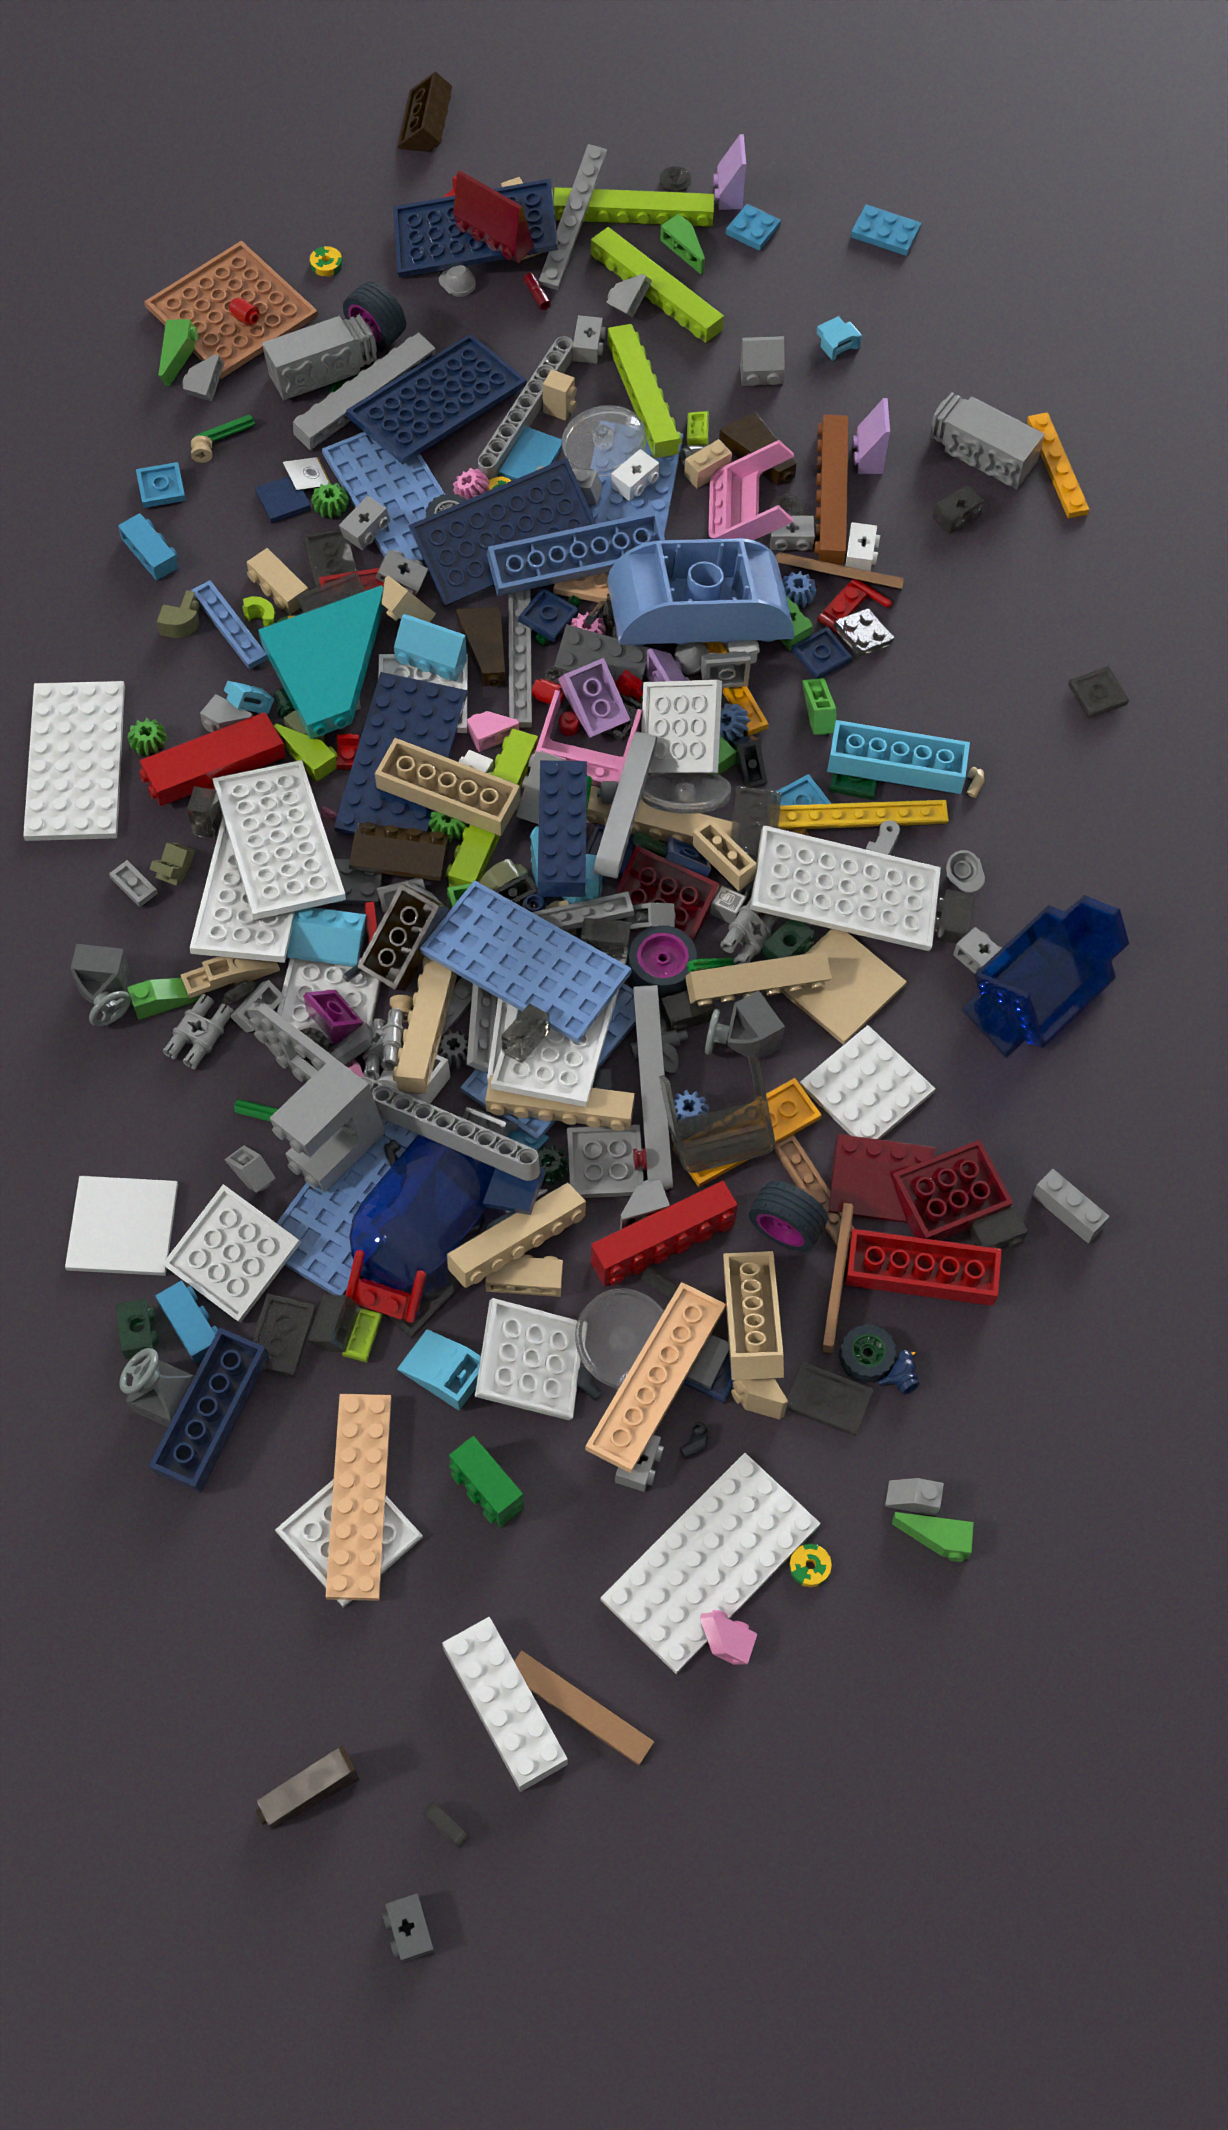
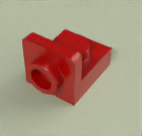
(346, 750)

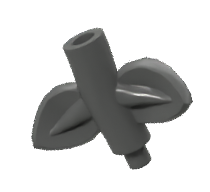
(669, 1040)

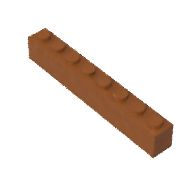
(833, 489)

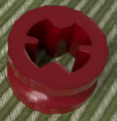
(640, 1159)

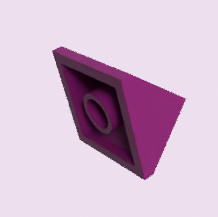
(332, 1014)

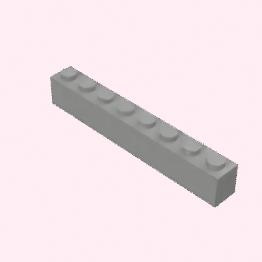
(330, 414)

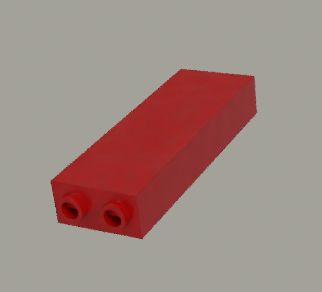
(217, 754)

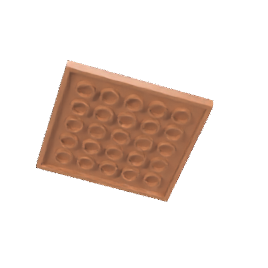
(206, 298)

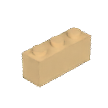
(276, 580)
(724, 854)
(528, 1277)

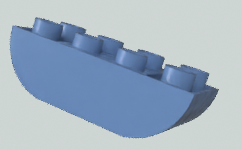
(698, 593)

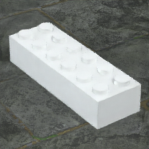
(505, 1704)

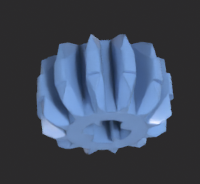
(799, 588)
(733, 722)
(689, 1102)

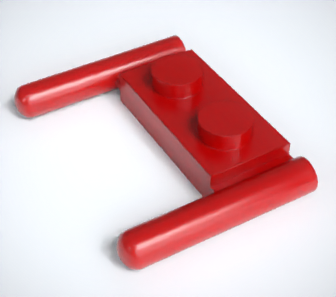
(848, 601)
(381, 1297)

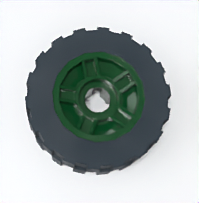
(877, 1343)

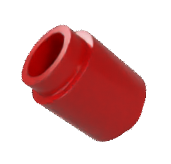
(244, 311)
(544, 690)

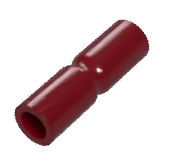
(537, 291)

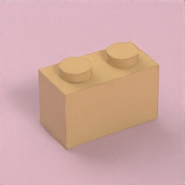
(559, 395)
(705, 462)

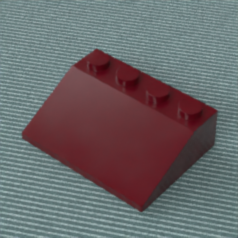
(491, 218)
(661, 881)
(864, 1175)
(951, 1192)

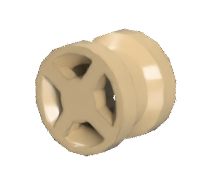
(201, 449)
(403, 1003)

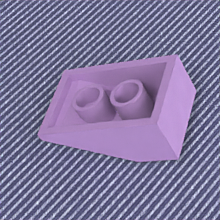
(731, 177)
(872, 440)
(594, 697)

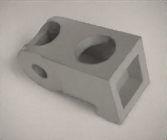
(886, 839)

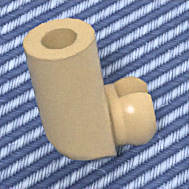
(977, 783)

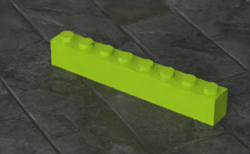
(641, 206)
(664, 289)
(643, 390)
(479, 844)

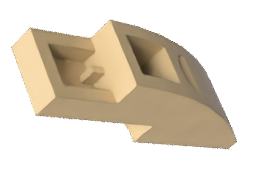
(224, 971)

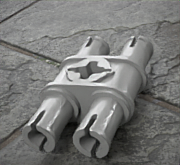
(750, 932)
(195, 1022)
(385, 1044)

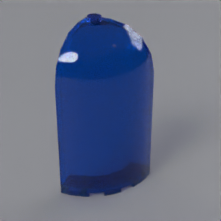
(418, 1212)

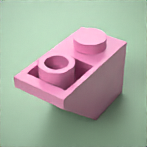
(727, 1638)

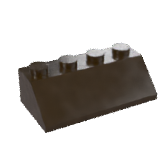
(425, 114)
(399, 851)
(396, 945)

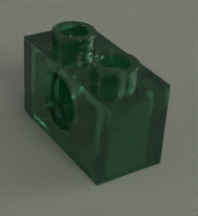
(791, 932)
(129, 1316)

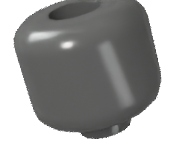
(607, 791)

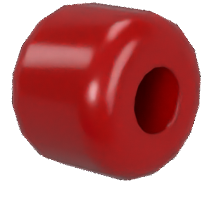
(568, 723)

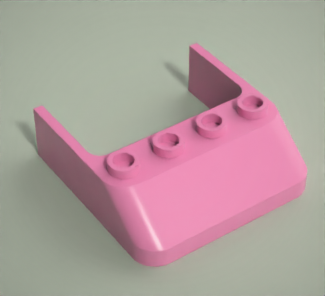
(736, 496)
(599, 765)

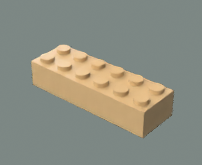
(448, 786)
(753, 1316)

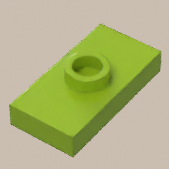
(698, 428)
(363, 1335)

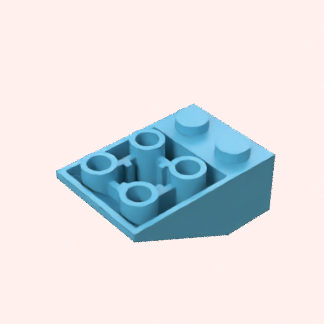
(443, 1368)

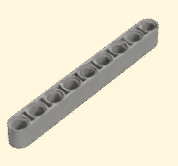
(524, 409)
(625, 805)
(651, 1067)
(455, 1132)

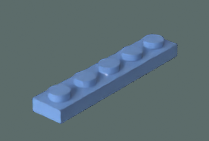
(230, 625)

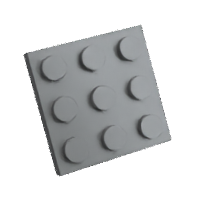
(603, 1161)

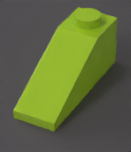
(315, 755)

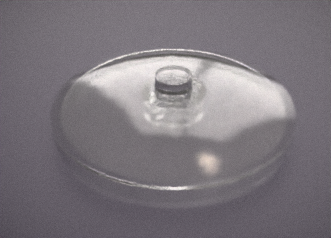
(603, 439)
(686, 792)
(614, 1332)

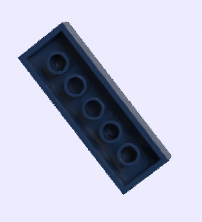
(562, 829)
(209, 1410)

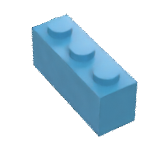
(148, 546)
(187, 1319)

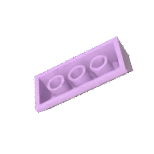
(663, 667)

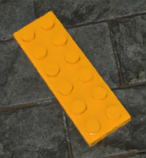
(789, 1113)

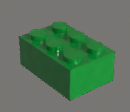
(485, 1482)

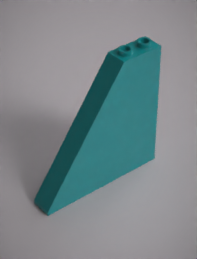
(325, 658)

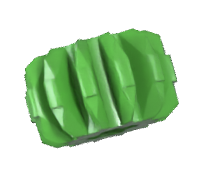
(330, 500)
(147, 737)
(447, 825)

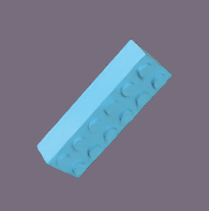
(898, 757)

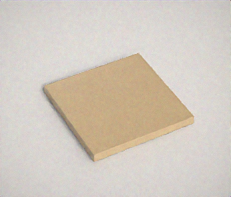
(857, 989)

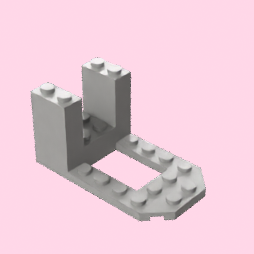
(330, 1116)

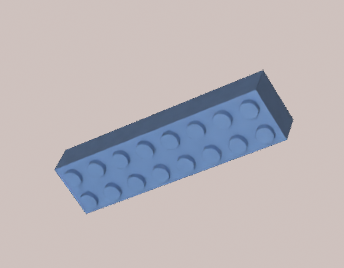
(569, 553)

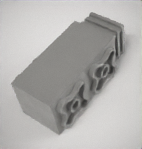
(319, 355)
(986, 438)

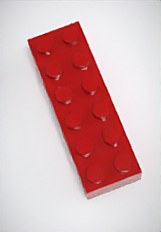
(663, 1234)
(923, 1267)

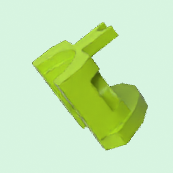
(259, 608)

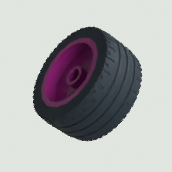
(379, 310)
(660, 959)
(788, 1216)

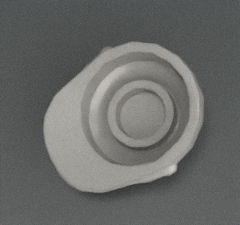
(458, 281)
(690, 656)
(965, 871)

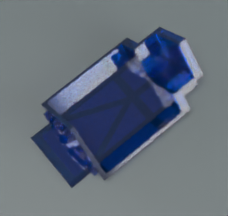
(1047, 974)

